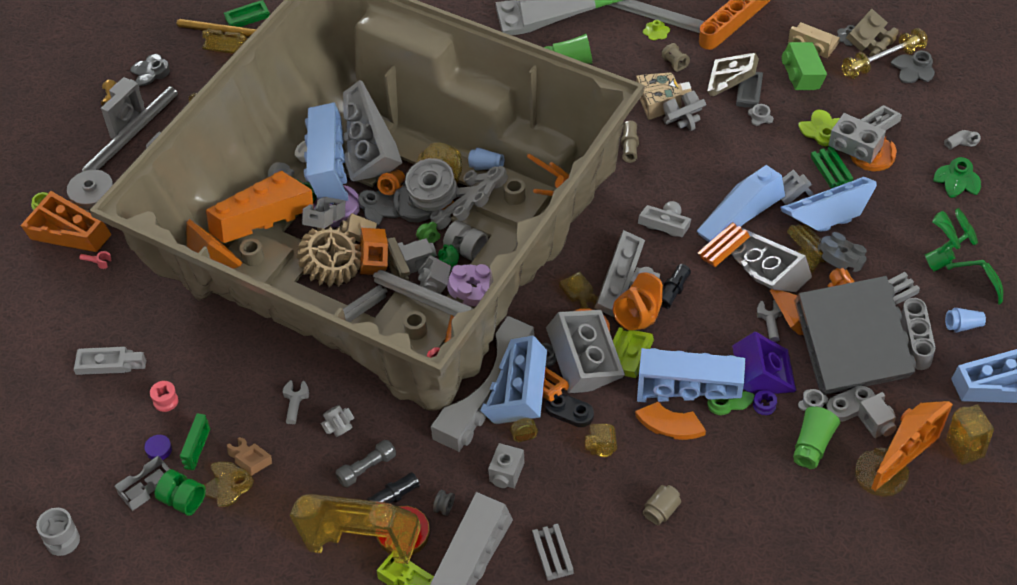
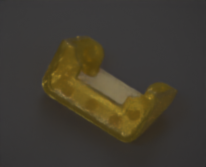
(326, 517)

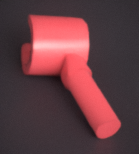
(103, 255)

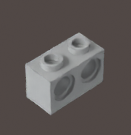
(857, 138)

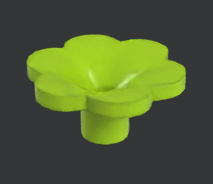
(656, 30)

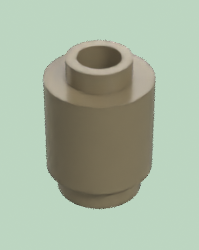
(662, 504)

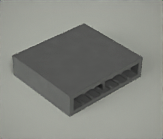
(854, 335)

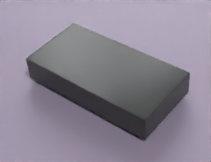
(750, 91)

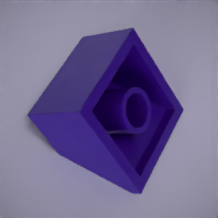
(765, 365)

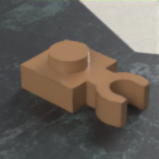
(249, 458)

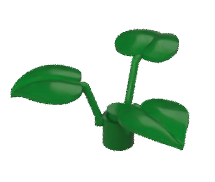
(944, 255)

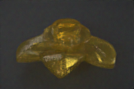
(225, 486)

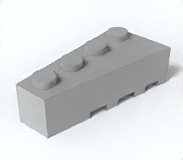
(474, 542)

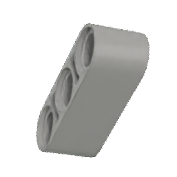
(918, 328)

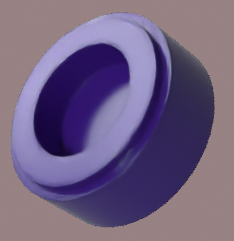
(158, 446)

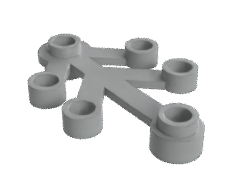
(469, 195)

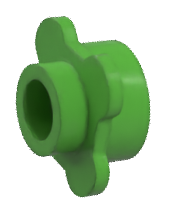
(429, 232)

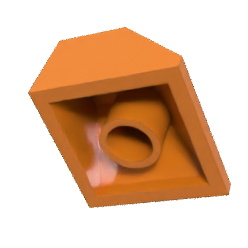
(198, 238)

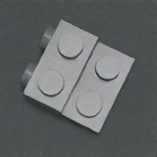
(123, 106)

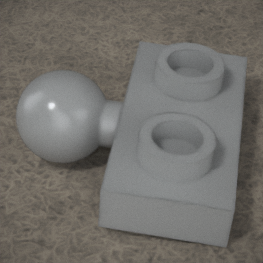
(665, 220)

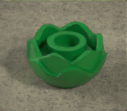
(449, 255)

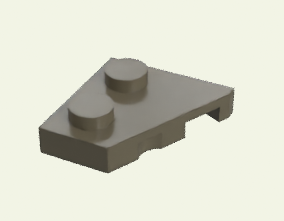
(731, 71)

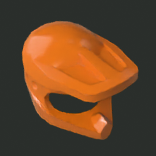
(639, 304)

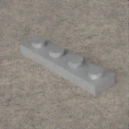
(619, 271)

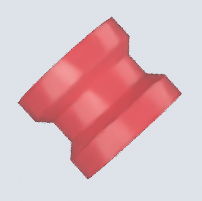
(164, 396)

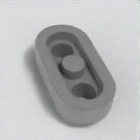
(850, 401)

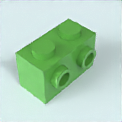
(803, 66)

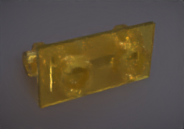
(224, 43)

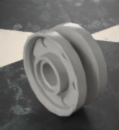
(429, 196)

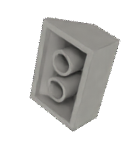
(584, 350)

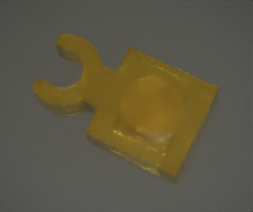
(578, 288)

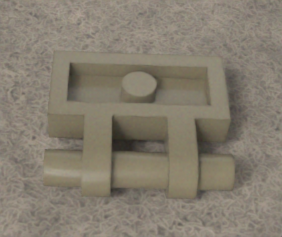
(867, 29)

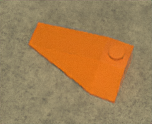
(916, 433)

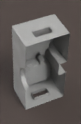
(323, 214)
(137, 494)

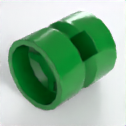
(178, 491)

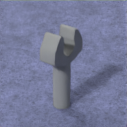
(770, 318)
(295, 398)

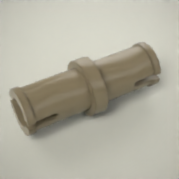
(629, 141)

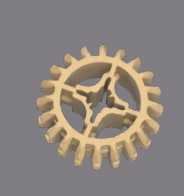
(319, 263)

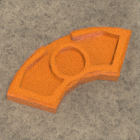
(669, 423)

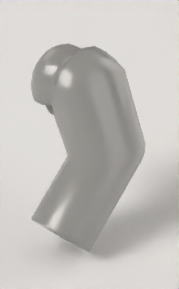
(963, 138)

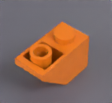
(373, 250)

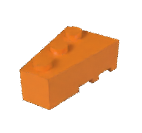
(65, 224)

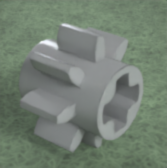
(337, 420)

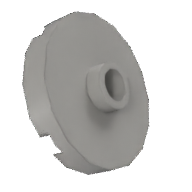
(88, 188)

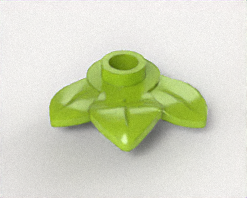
(819, 127)

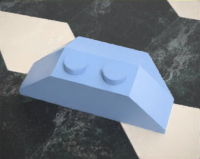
(833, 205)

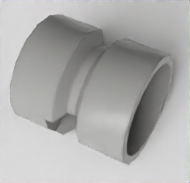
(465, 239)
(58, 531)

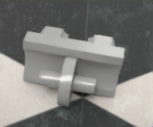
(692, 105)

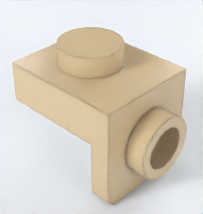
(354, 224)

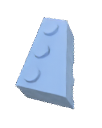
(988, 379)
(519, 384)

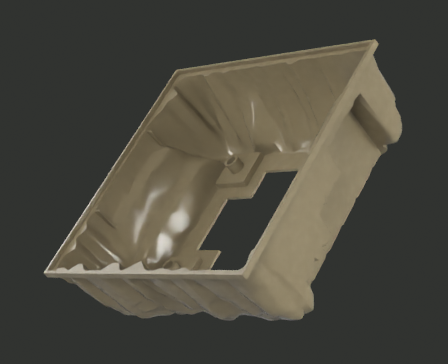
(432, 84)

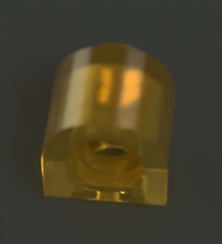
(601, 440)

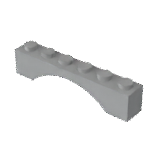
(458, 421)

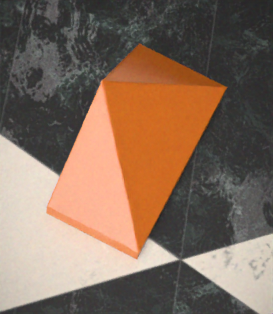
(787, 306)

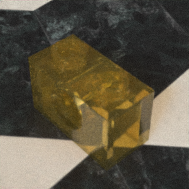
(969, 434)

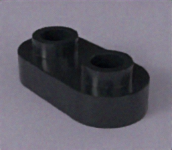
(568, 410)

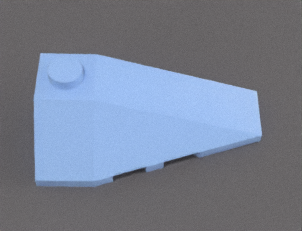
(744, 202)

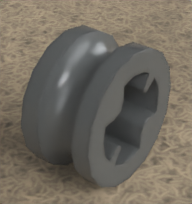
(443, 502)

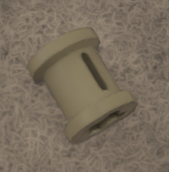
(675, 57)

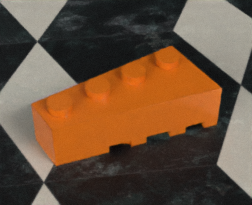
(258, 207)

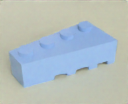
(325, 152)
(689, 375)

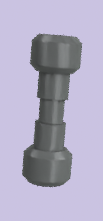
(348, 474)

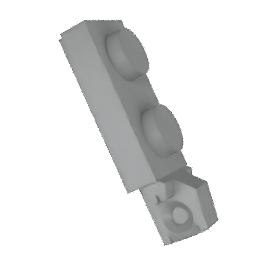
(108, 360)

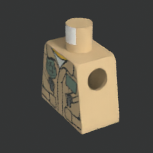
(658, 90)

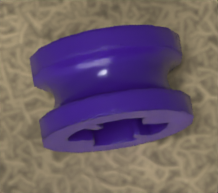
(766, 395)

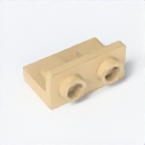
(823, 41)

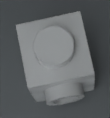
(506, 466)

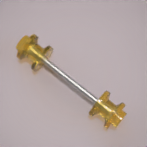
(862, 63)

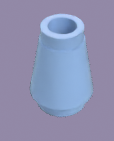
(483, 159)
(964, 319)

